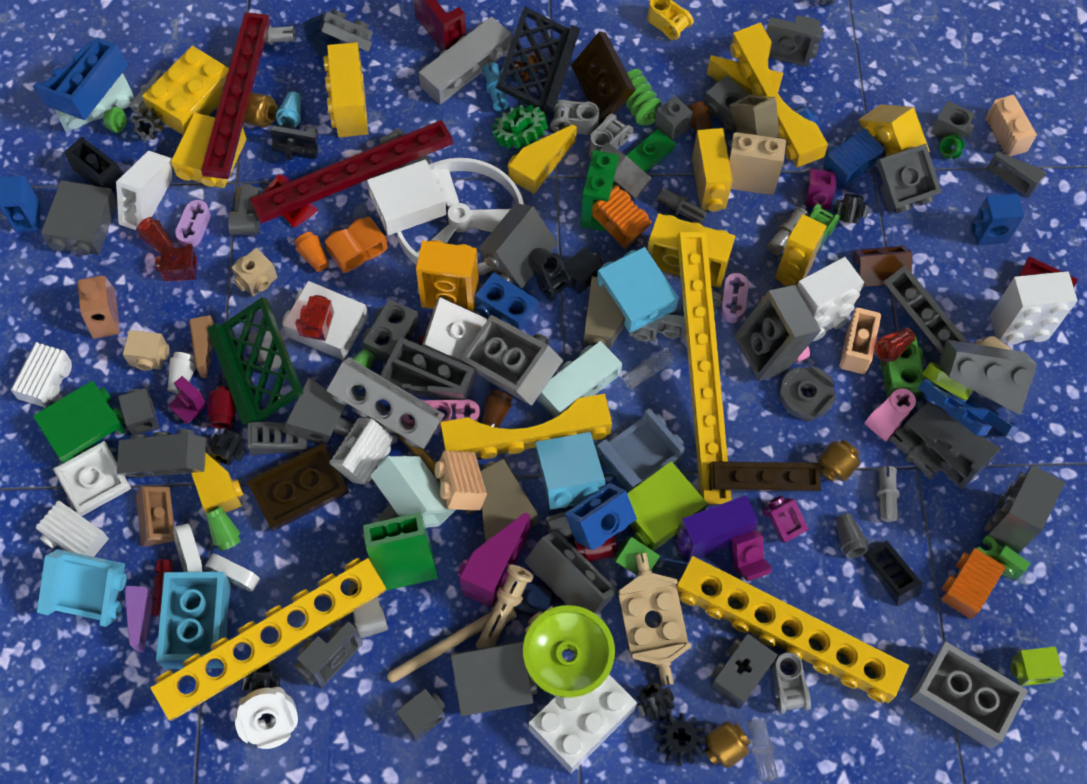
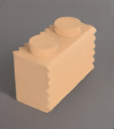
(1011, 126)
(860, 340)
(460, 480)

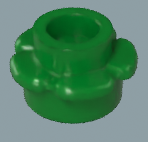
(946, 146)

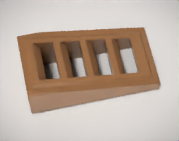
(201, 343)

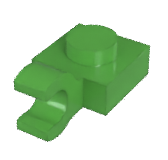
(1013, 562)

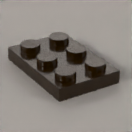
(603, 76)
(297, 487)

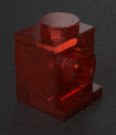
(177, 263)
(315, 318)

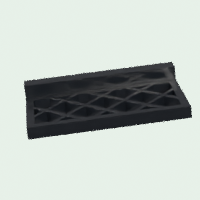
(558, 63)

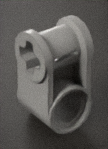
(576, 114)
(610, 131)
(369, 617)
(790, 687)

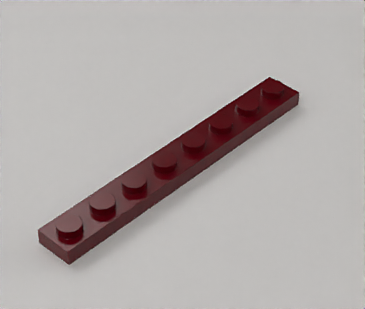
(235, 96)
(351, 171)

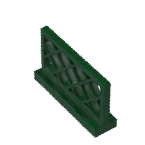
(239, 372)

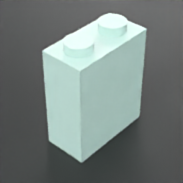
(411, 488)

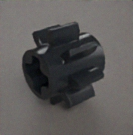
(147, 117)
(851, 208)
(227, 447)
(261, 678)
(655, 702)

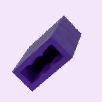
(713, 528)

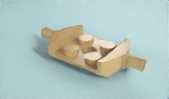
(656, 594)

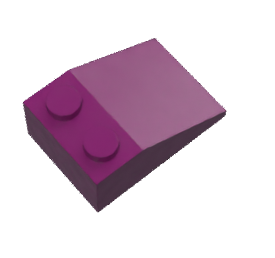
(489, 563)

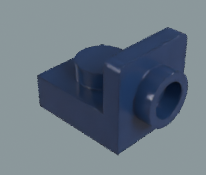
(317, 38)
(534, 600)

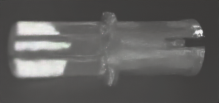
(647, 368)
(762, 749)

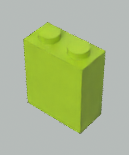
(662, 504)

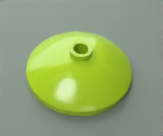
(574, 631)

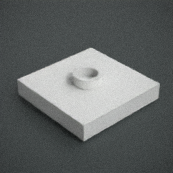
(451, 329)
(91, 479)

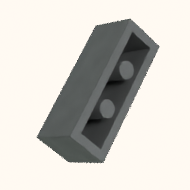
(161, 454)
(570, 574)

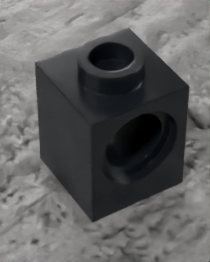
(582, 268)

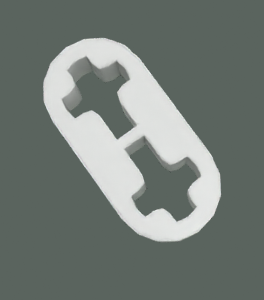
(187, 548)
(236, 574)

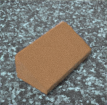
(155, 515)

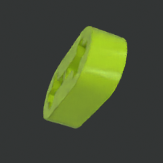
(938, 376)

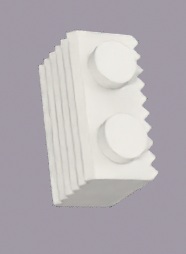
(42, 375)
(362, 450)
(70, 531)

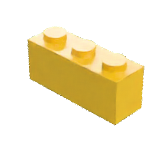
(800, 251)

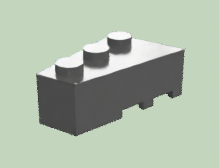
(991, 371)
(428, 373)
(950, 444)

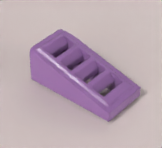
(139, 613)

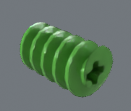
(643, 101)

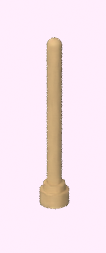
(442, 647)

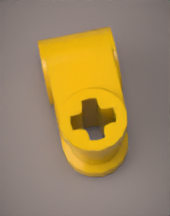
(668, 17)

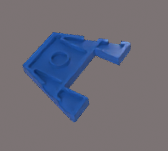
(967, 411)

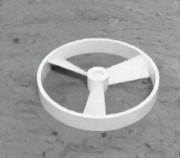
(459, 214)

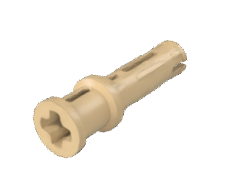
(507, 595)

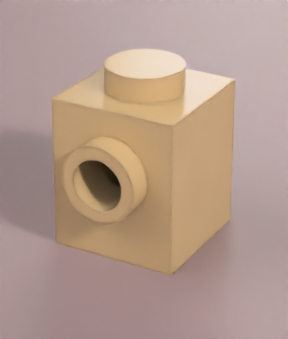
(145, 350)

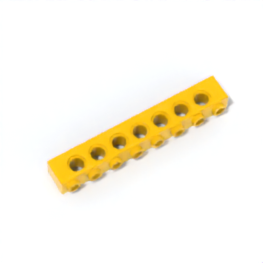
(888, 669)
(167, 684)

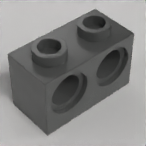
(384, 330)

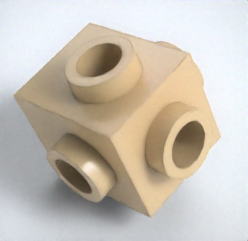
(253, 272)

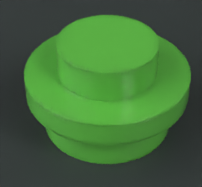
(115, 119)

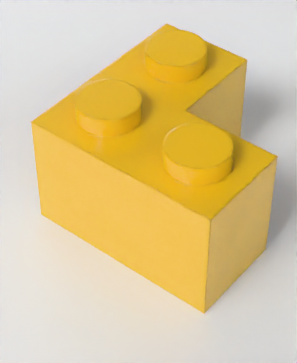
(894, 127)

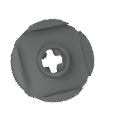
(806, 407)

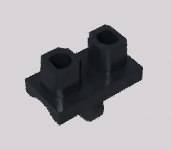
(295, 142)

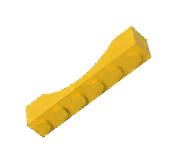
(802, 136)
(583, 416)

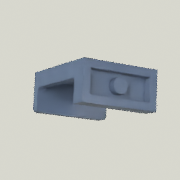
(640, 450)

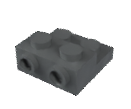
(336, 26)
(794, 41)
(908, 178)
(322, 660)

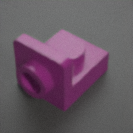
(821, 188)
(188, 402)
(785, 518)
(749, 556)

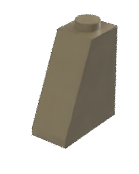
(756, 116)
(603, 318)
(504, 499)

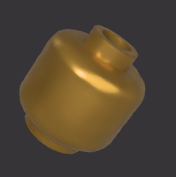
(261, 110)
(839, 461)
(727, 744)

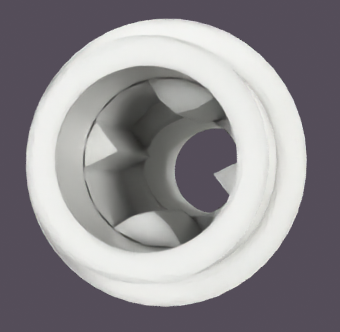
(180, 365)

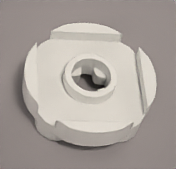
(262, 701)

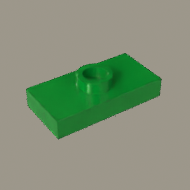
(652, 150)

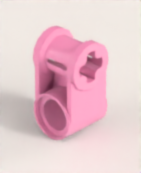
(889, 416)

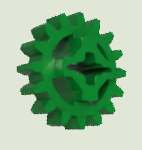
(519, 126)

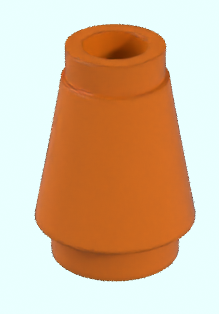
(311, 250)

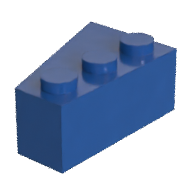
(84, 80)

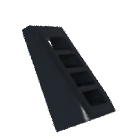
(908, 577)

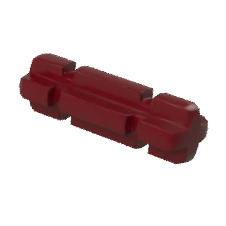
(161, 566)

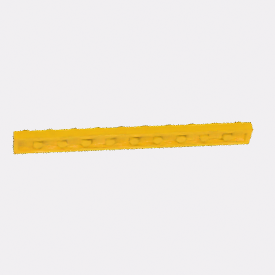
(702, 360)

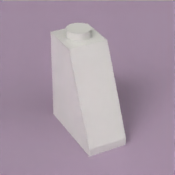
(142, 188)

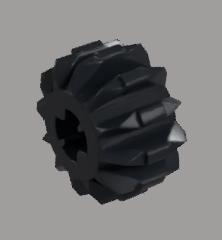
(672, 745)

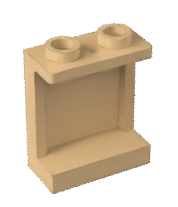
(756, 162)

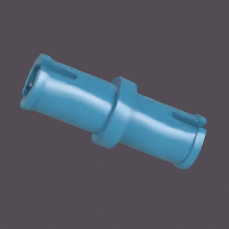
(496, 95)

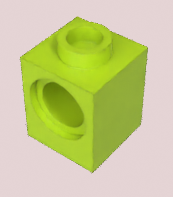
(1036, 666)

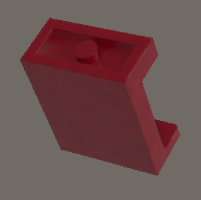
(441, 26)

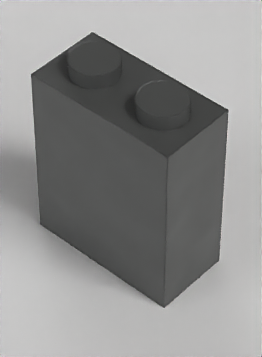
(79, 218)
(513, 241)
(492, 678)

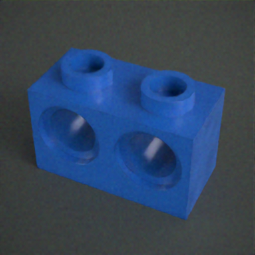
(510, 299)

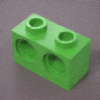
(904, 367)

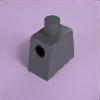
(317, 415)

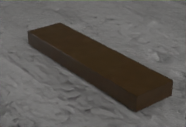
(765, 476)

